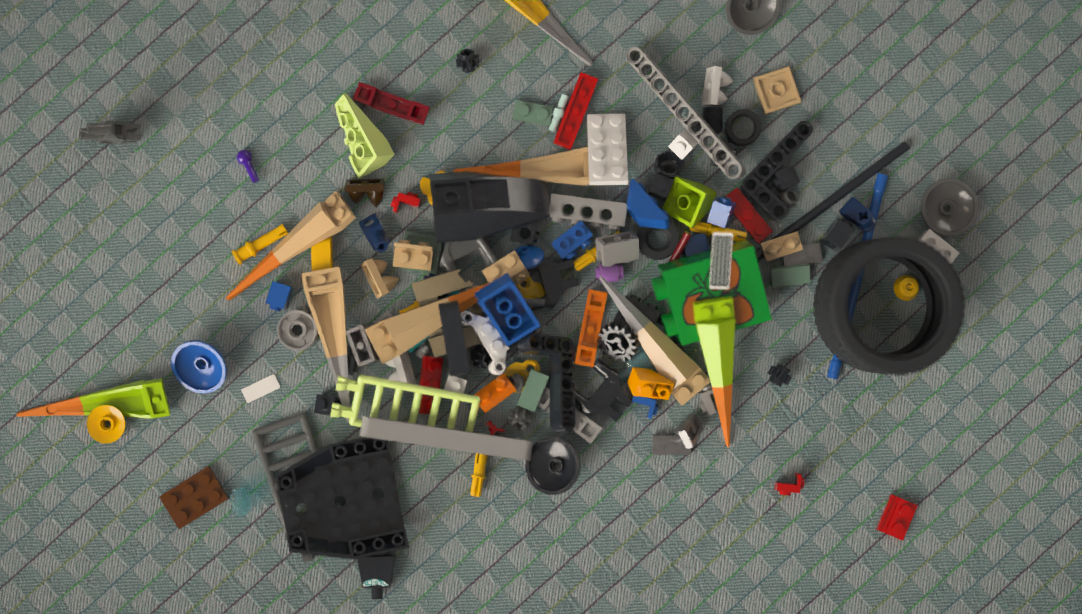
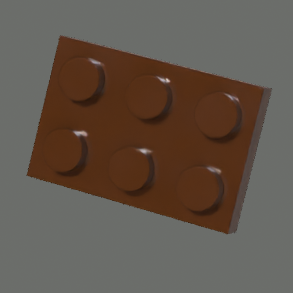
(194, 497)

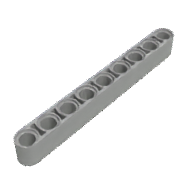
(677, 108)
(446, 438)

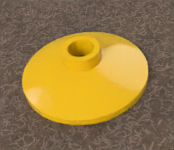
(97, 427)

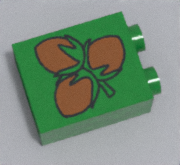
(689, 281)

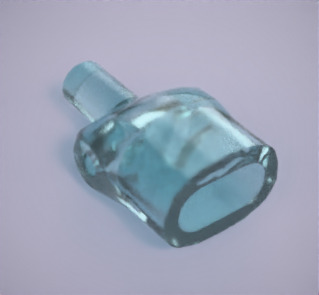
(638, 360)

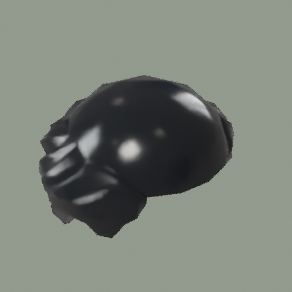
(668, 165)

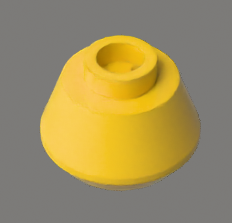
(901, 285)

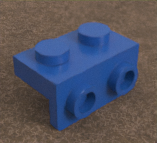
(572, 240)

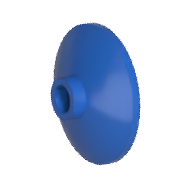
(530, 255)

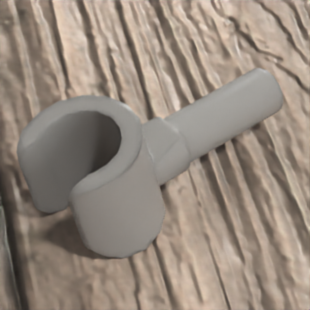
(422, 351)

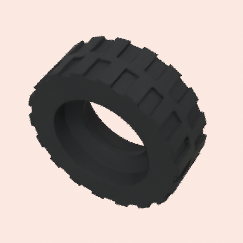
(658, 253)

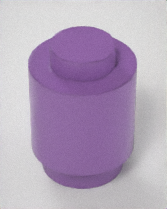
(611, 274)

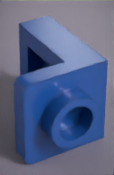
(653, 407)

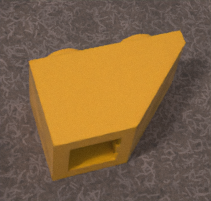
(649, 384)

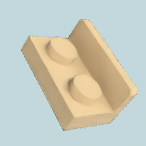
(413, 256)

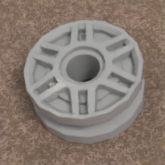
(286, 328)

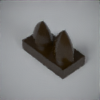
(373, 187)

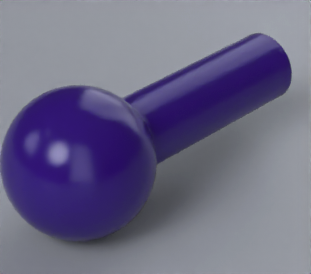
(244, 157)

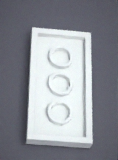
(607, 149)

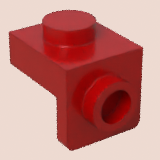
(409, 199)
(787, 488)

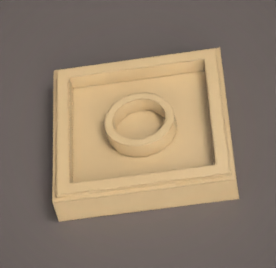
(776, 90)

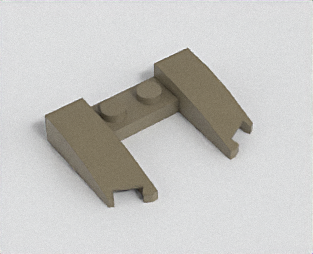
(428, 291)

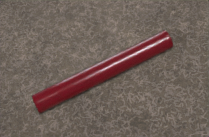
(680, 247)

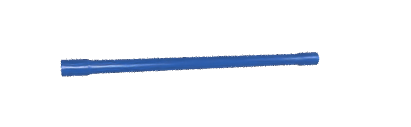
(879, 189)

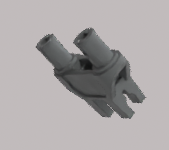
(110, 132)
(458, 250)

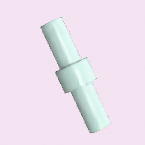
(558, 113)

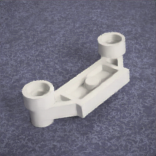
(490, 339)

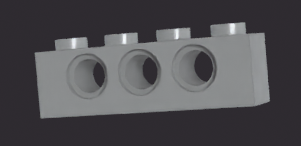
(617, 210)

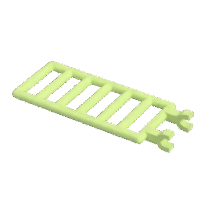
(358, 386)

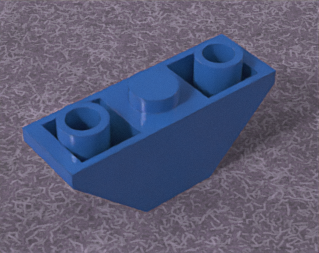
(644, 208)

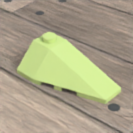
(366, 143)

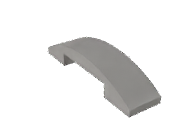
(583, 425)

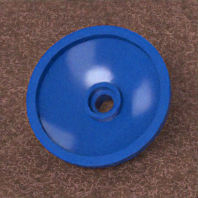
(193, 372)

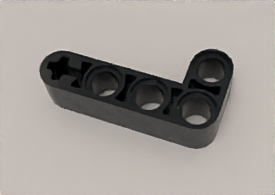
(454, 338)

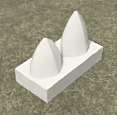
(714, 80)
(404, 369)

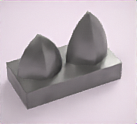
(688, 431)

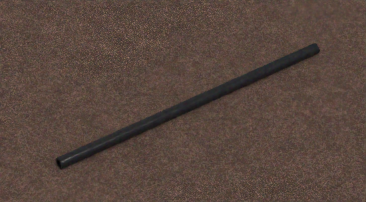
(841, 193)

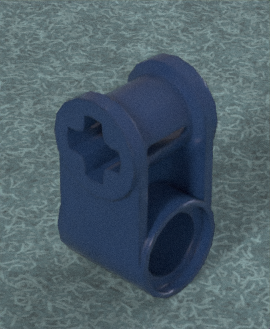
(858, 214)

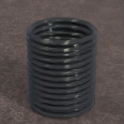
(713, 117)

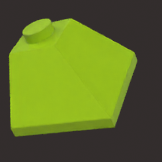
(688, 201)

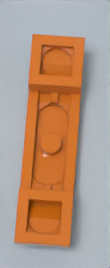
(590, 328)

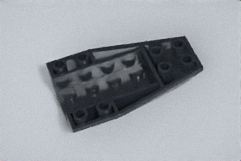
(484, 204)

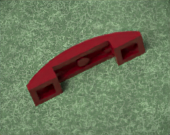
(391, 104)

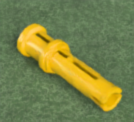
(251, 248)

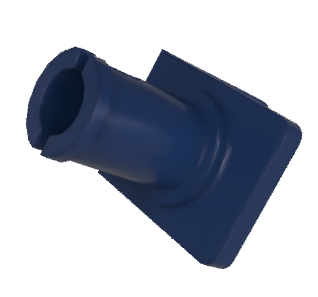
(375, 233)

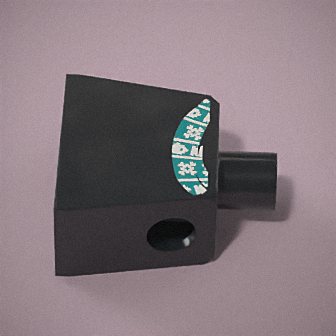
(376, 573)

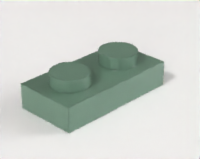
(532, 113)

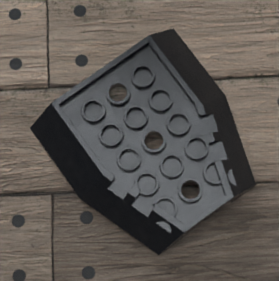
(364, 523)

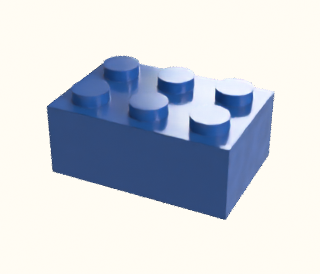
(507, 309)

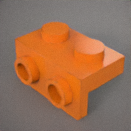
(495, 392)

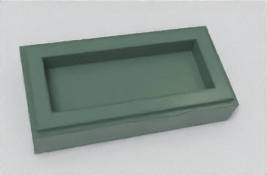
(790, 275)
(533, 390)

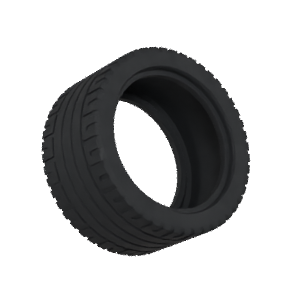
(943, 305)

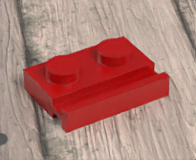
(896, 517)

